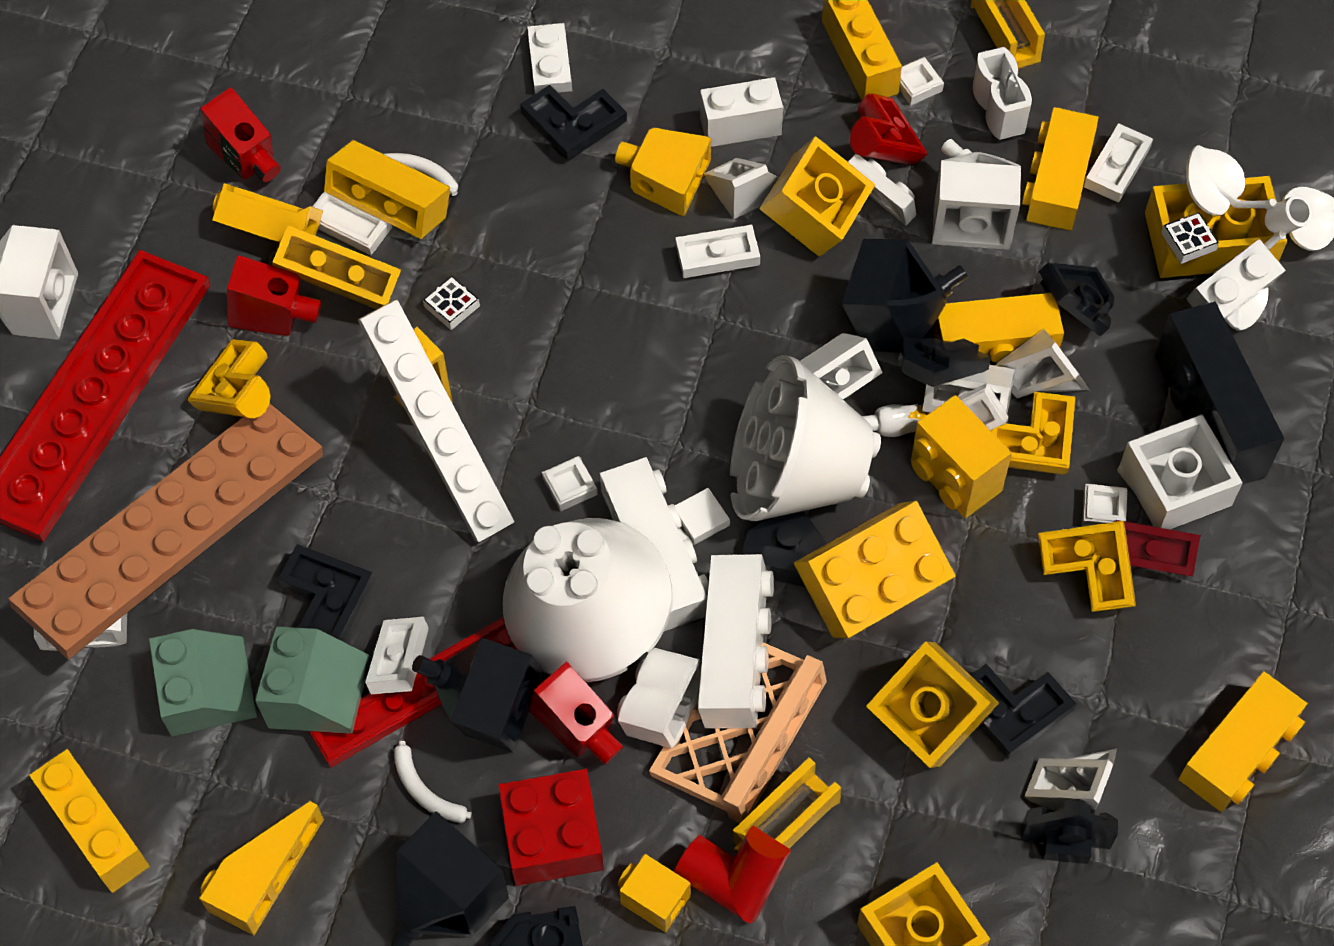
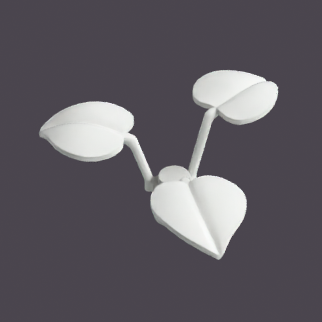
(1304, 213)

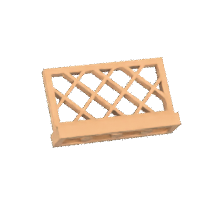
(767, 748)

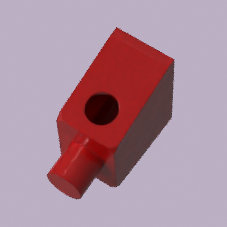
(267, 298)
(569, 699)

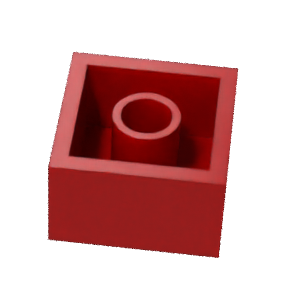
(551, 827)

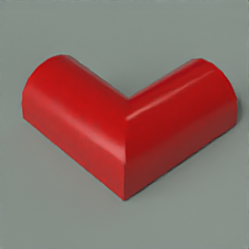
(885, 132)
(736, 882)

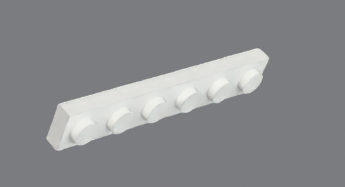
(436, 420)

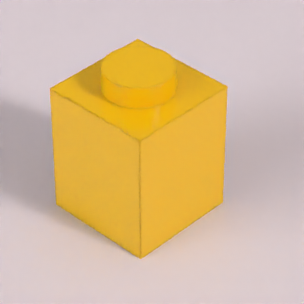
(653, 892)

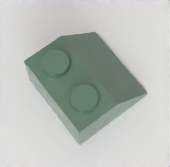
(201, 680)
(311, 682)

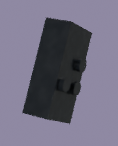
(1214, 381)

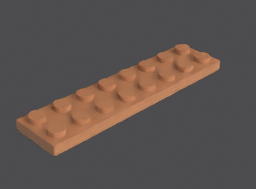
(164, 530)

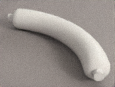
(426, 167)
(420, 792)

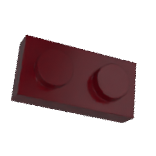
(1162, 548)

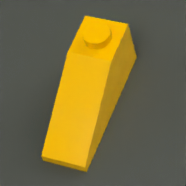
(256, 873)

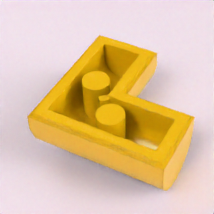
(232, 382)
(1048, 439)
(1099, 551)

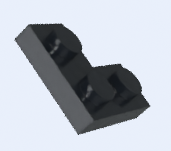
(573, 128)
(332, 584)
(1022, 716)

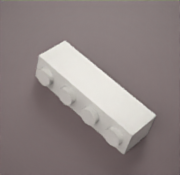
(637, 499)
(734, 642)

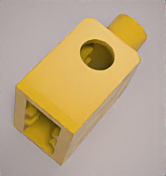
(667, 167)

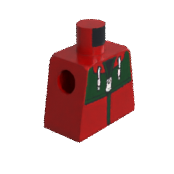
(238, 137)

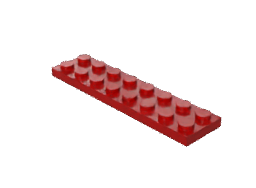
(94, 391)

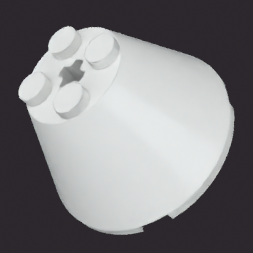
(798, 446)
(588, 597)

